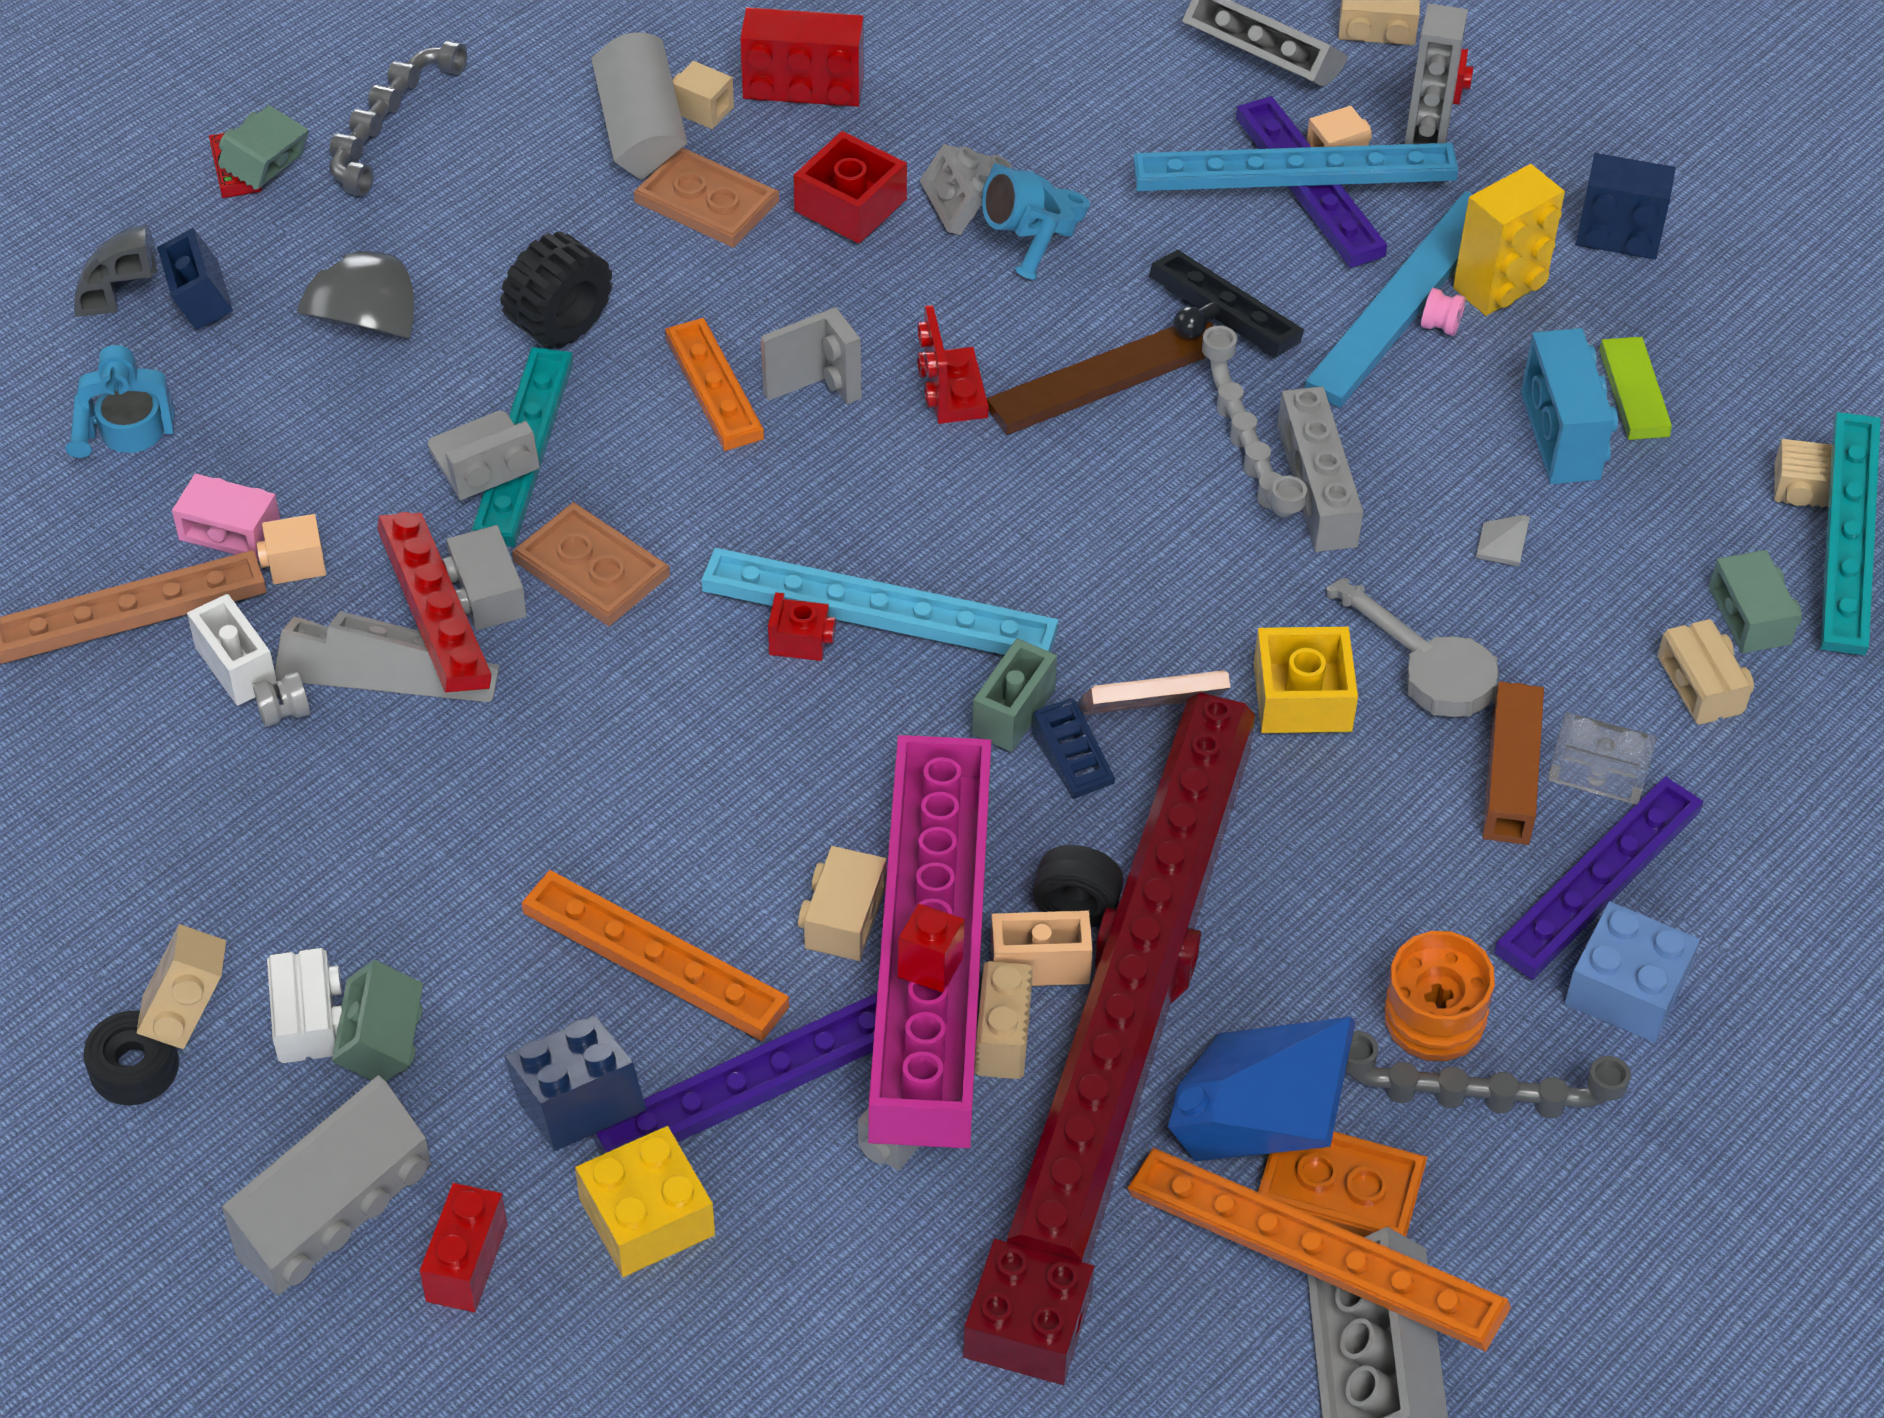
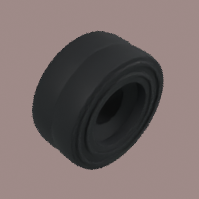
(1077, 881)
(128, 1083)

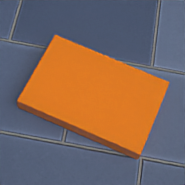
(1348, 1184)

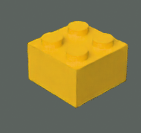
(1305, 679)
(645, 1201)

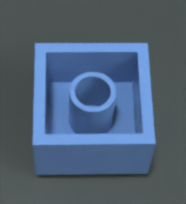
(1632, 971)

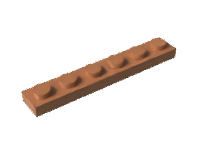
(128, 606)

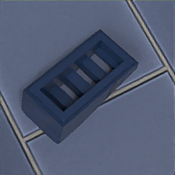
(1065, 721)

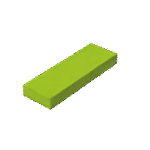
(1635, 388)

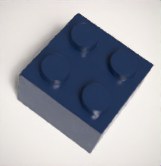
(1625, 206)
(575, 1082)

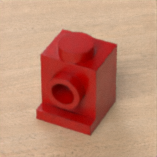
(800, 628)

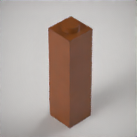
(1513, 763)

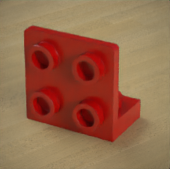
(952, 375)

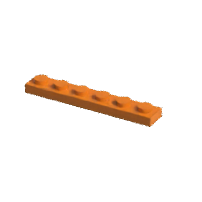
(656, 955)

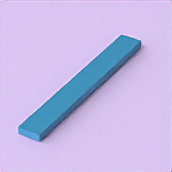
(1295, 166)
(1392, 309)

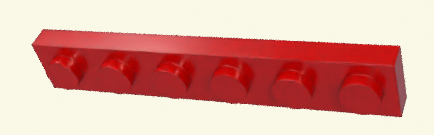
(434, 602)

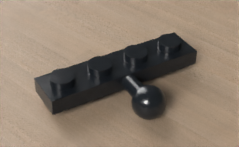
(1224, 302)

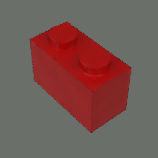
(463, 1247)

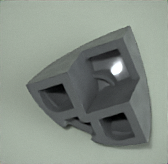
(120, 258)
(363, 292)

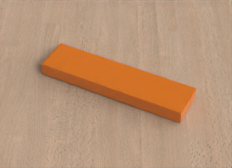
(714, 384)

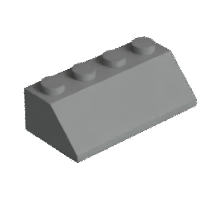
(326, 1187)
(1373, 1357)

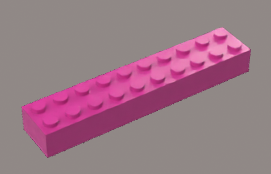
(938, 860)

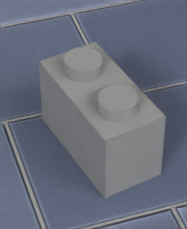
(485, 577)

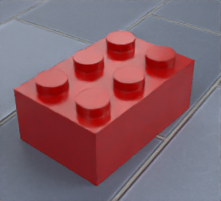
(802, 56)

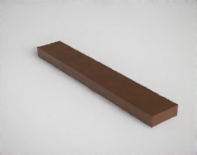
(1093, 379)

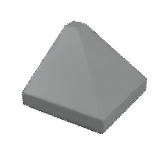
(1503, 540)

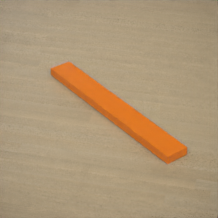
(1321, 1249)

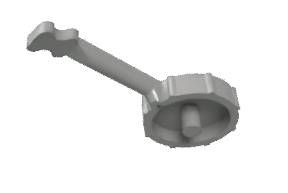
(1443, 674)

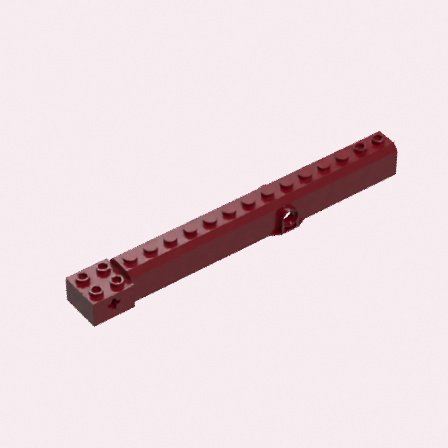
(1146, 953)

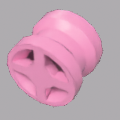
(1443, 312)

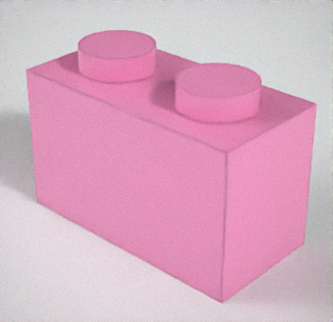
(223, 514)

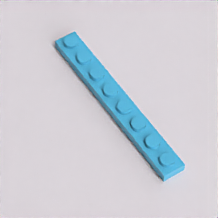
(878, 603)

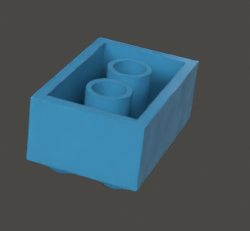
(1568, 406)

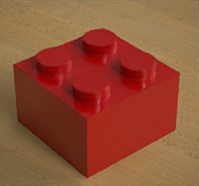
(850, 187)

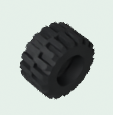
(556, 289)

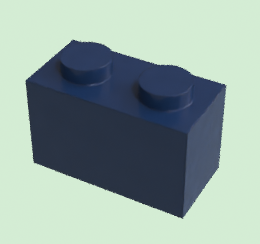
(195, 279)

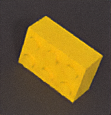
(1508, 239)

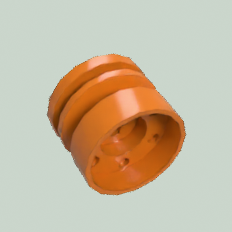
(1439, 995)

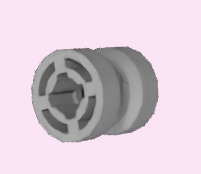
(291, 695)

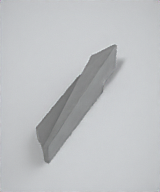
(365, 656)

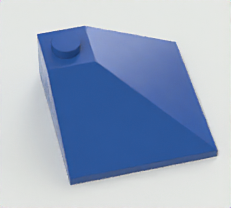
(1264, 1090)

